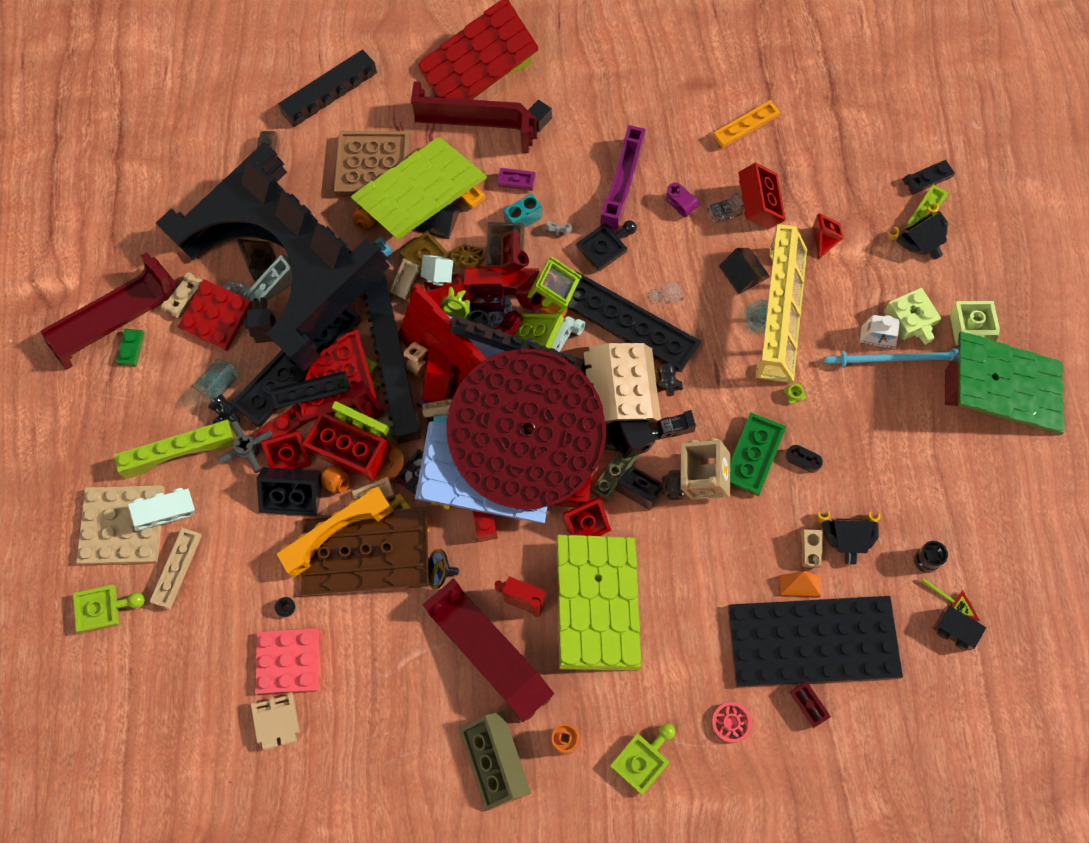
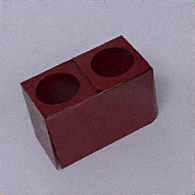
(482, 291)
(523, 291)

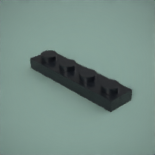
(310, 389)

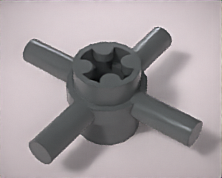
(247, 441)

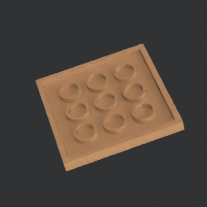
(367, 156)

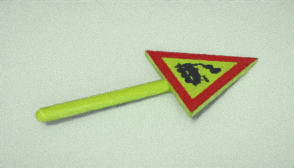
(961, 603)

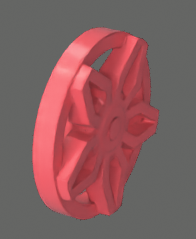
(731, 722)

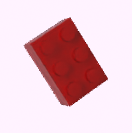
(761, 196)

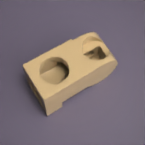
(811, 548)

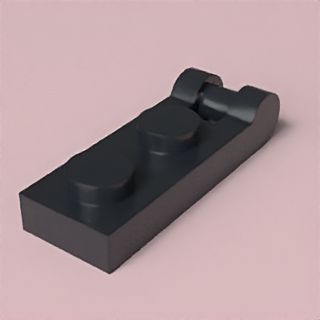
(929, 176)

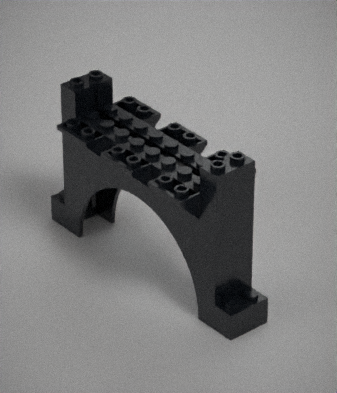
(324, 270)

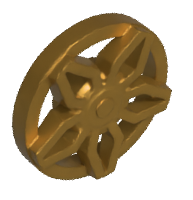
(467, 256)

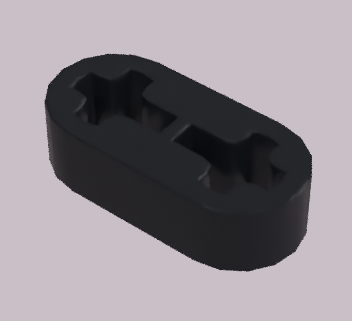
(804, 458)

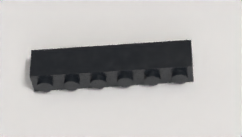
(328, 88)

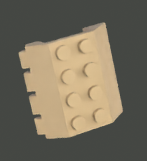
(624, 381)

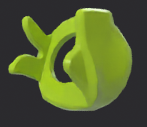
(456, 306)

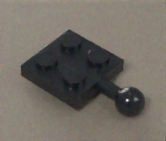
(604, 246)

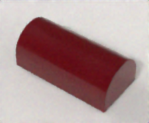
(810, 704)

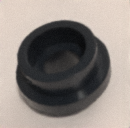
(283, 601)

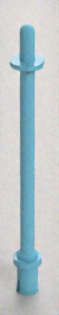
(843, 359)

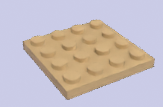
(108, 530)

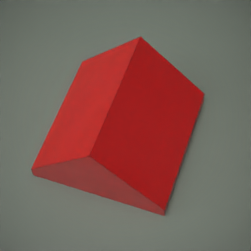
(286, 451)
(587, 519)

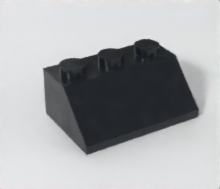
(289, 491)

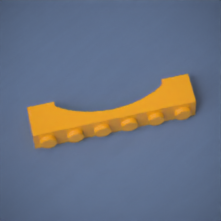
(297, 555)

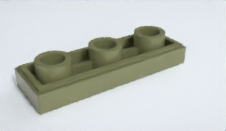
(608, 481)

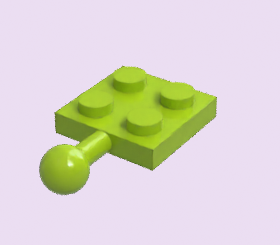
(99, 607)
(641, 762)

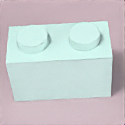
(436, 269)

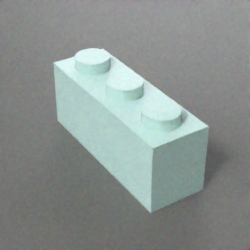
(161, 509)

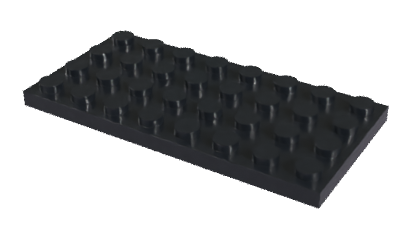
(814, 641)

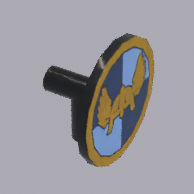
(439, 568)

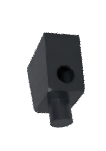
(634, 437)

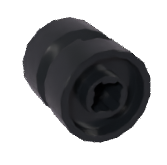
(480, 316)
(930, 556)

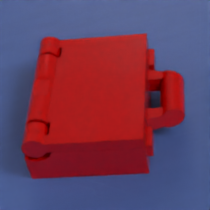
(522, 595)

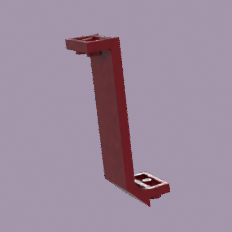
(474, 113)
(109, 311)
(489, 650)

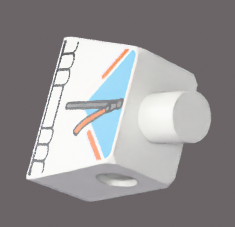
(880, 331)

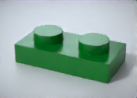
(130, 347)

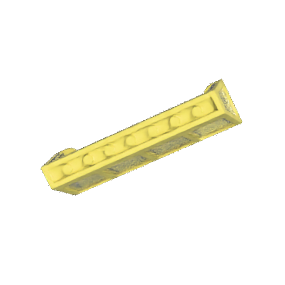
(784, 305)

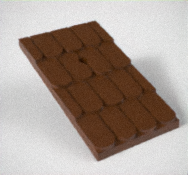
(378, 555)

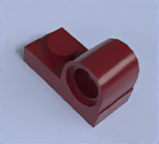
(511, 256)
(364, 400)

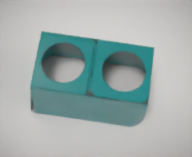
(524, 218)

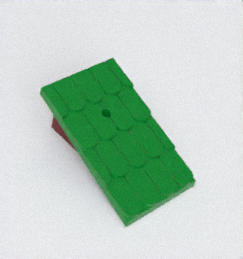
(1006, 383)

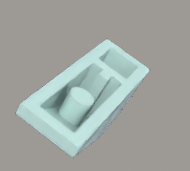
(274, 279)

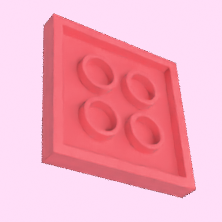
(287, 661)

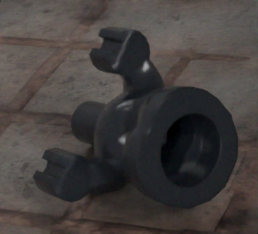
(668, 379)
(223, 408)

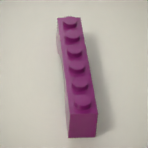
(622, 181)

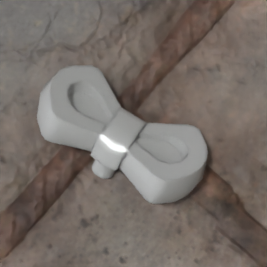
(565, 228)

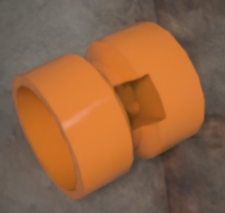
(565, 739)

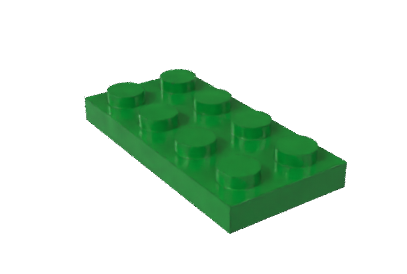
(755, 453)

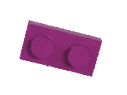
(516, 179)

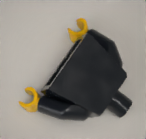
(924, 235)
(850, 535)

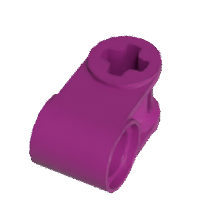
(681, 199)

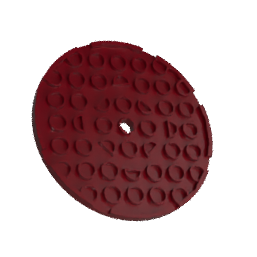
(488, 436)

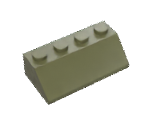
(494, 760)

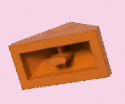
(800, 584)

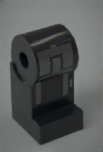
(677, 425)

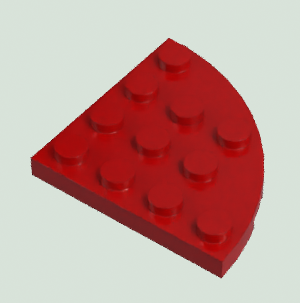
(343, 355)

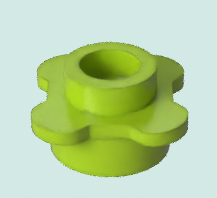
(795, 388)

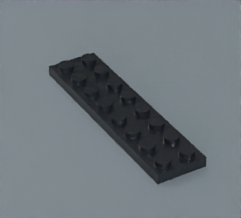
(632, 323)
(256, 401)

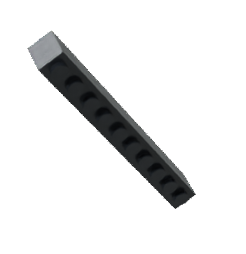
(391, 362)

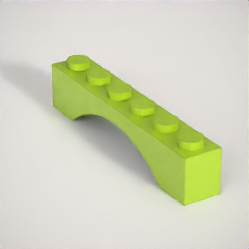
(143, 458)

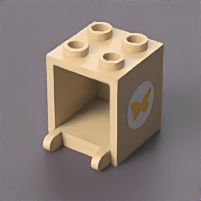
(706, 480)

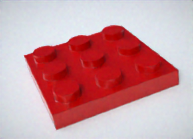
(215, 314)

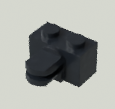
(260, 320)

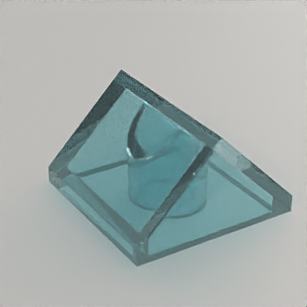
(216, 379)

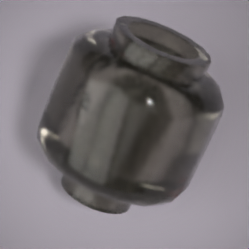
(672, 485)

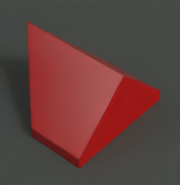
(826, 233)

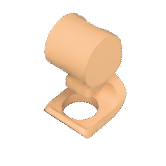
(416, 363)

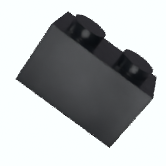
(959, 628)

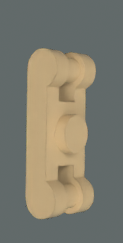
(182, 296)

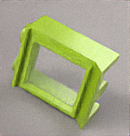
(556, 284)

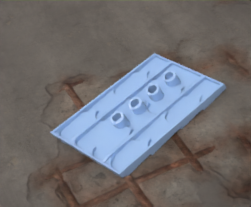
(444, 485)

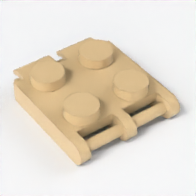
(276, 721)

